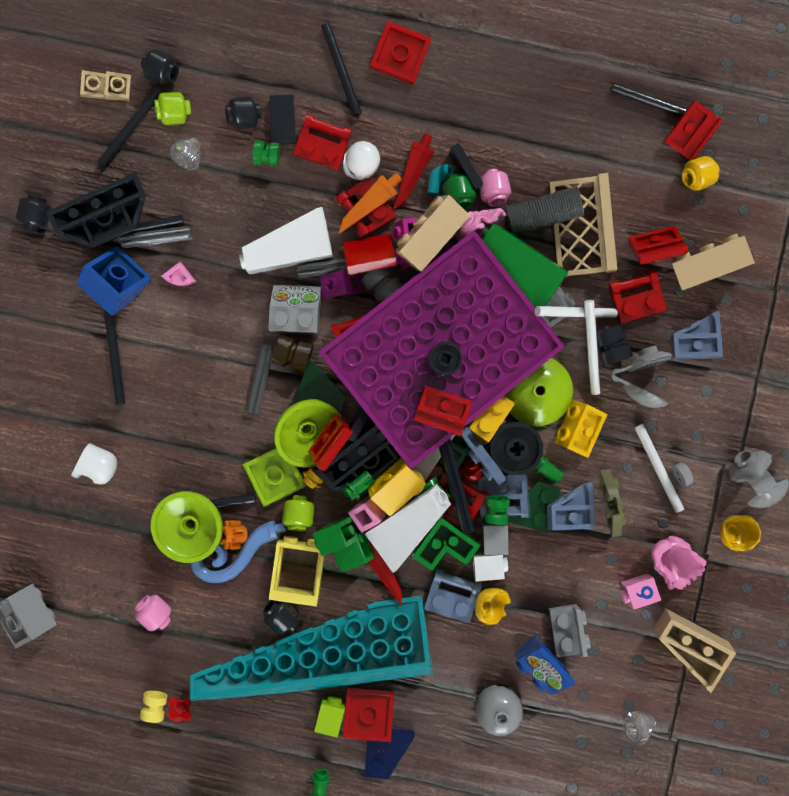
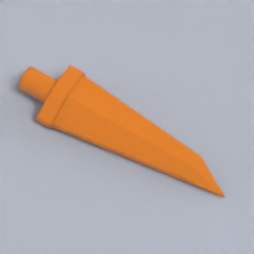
(376, 196)

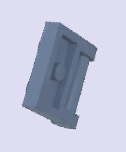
(514, 487)
(452, 603)

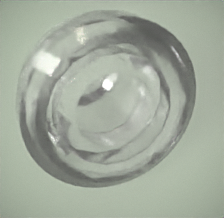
(186, 153)
(638, 726)

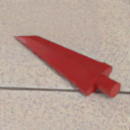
(416, 163)
(385, 574)

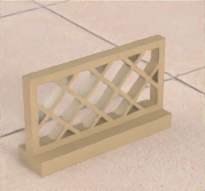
(604, 223)

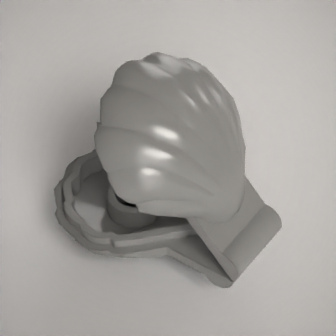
(647, 358)
(752, 468)

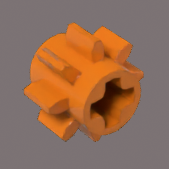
(233, 534)

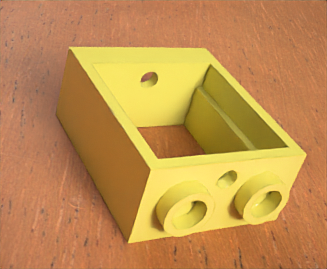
(291, 594)

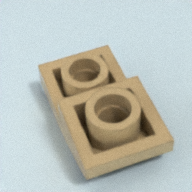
(105, 86)

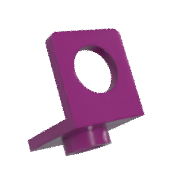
(339, 284)

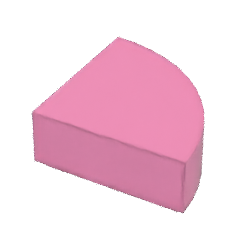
(179, 275)

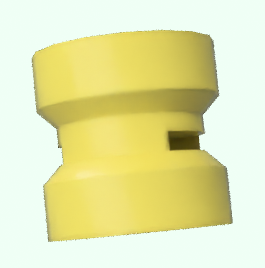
(153, 707)

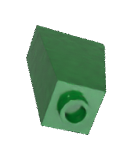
(530, 270)

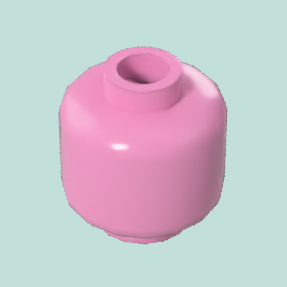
(495, 188)
(153, 612)

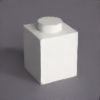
(489, 567)

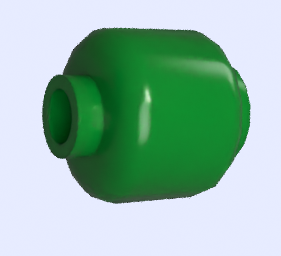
(460, 190)

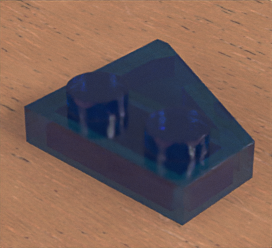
(384, 756)

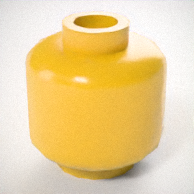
(700, 173)

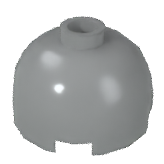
(499, 710)

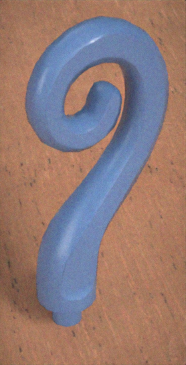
(260, 536)

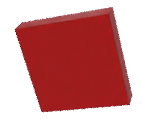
(400, 52)
(369, 254)
(368, 714)

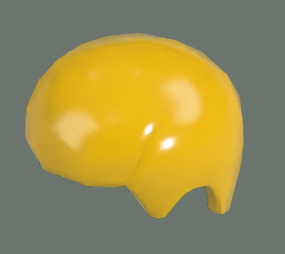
(740, 532)
(490, 605)

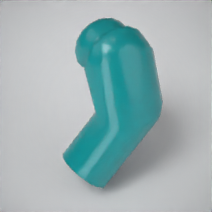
(438, 176)

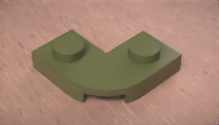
(614, 514)

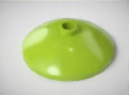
(544, 408)
(292, 440)
(174, 533)

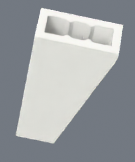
(290, 245)
(403, 531)

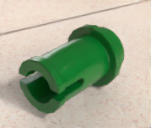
(549, 470)
(357, 486)
(320, 779)

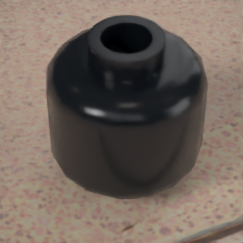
(160, 67)
(242, 112)
(32, 212)
(281, 616)

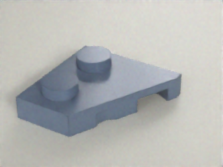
(699, 339)
(479, 454)
(573, 510)

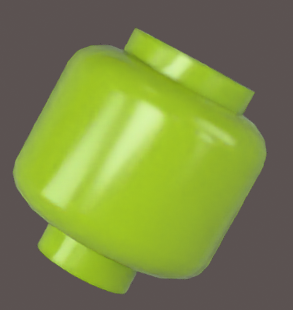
(172, 108)
(298, 513)

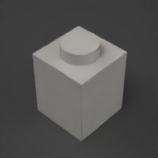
(495, 539)

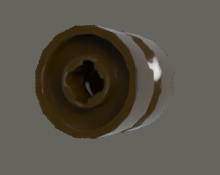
(292, 353)

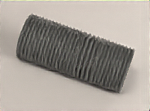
(551, 208)

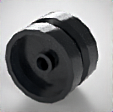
(528, 452)

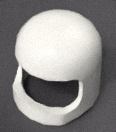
(362, 160)
(96, 464)

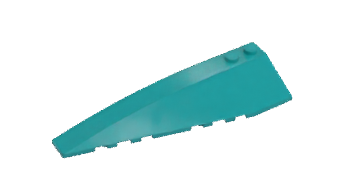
(354, 649)

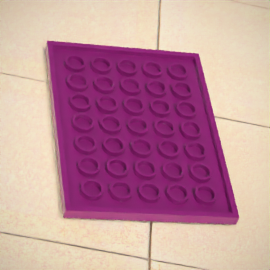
(455, 300)

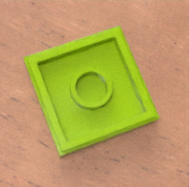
(273, 477)

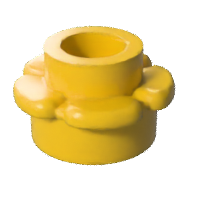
(312, 478)

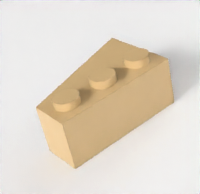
(431, 232)
(713, 261)
(695, 647)

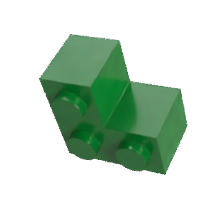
(441, 538)
(346, 542)

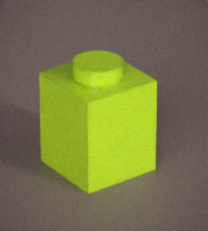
(330, 716)

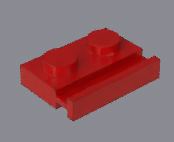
(693, 130)
(658, 245)
(443, 410)
(330, 442)

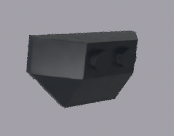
(101, 213)
(368, 453)

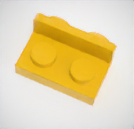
(580, 428)

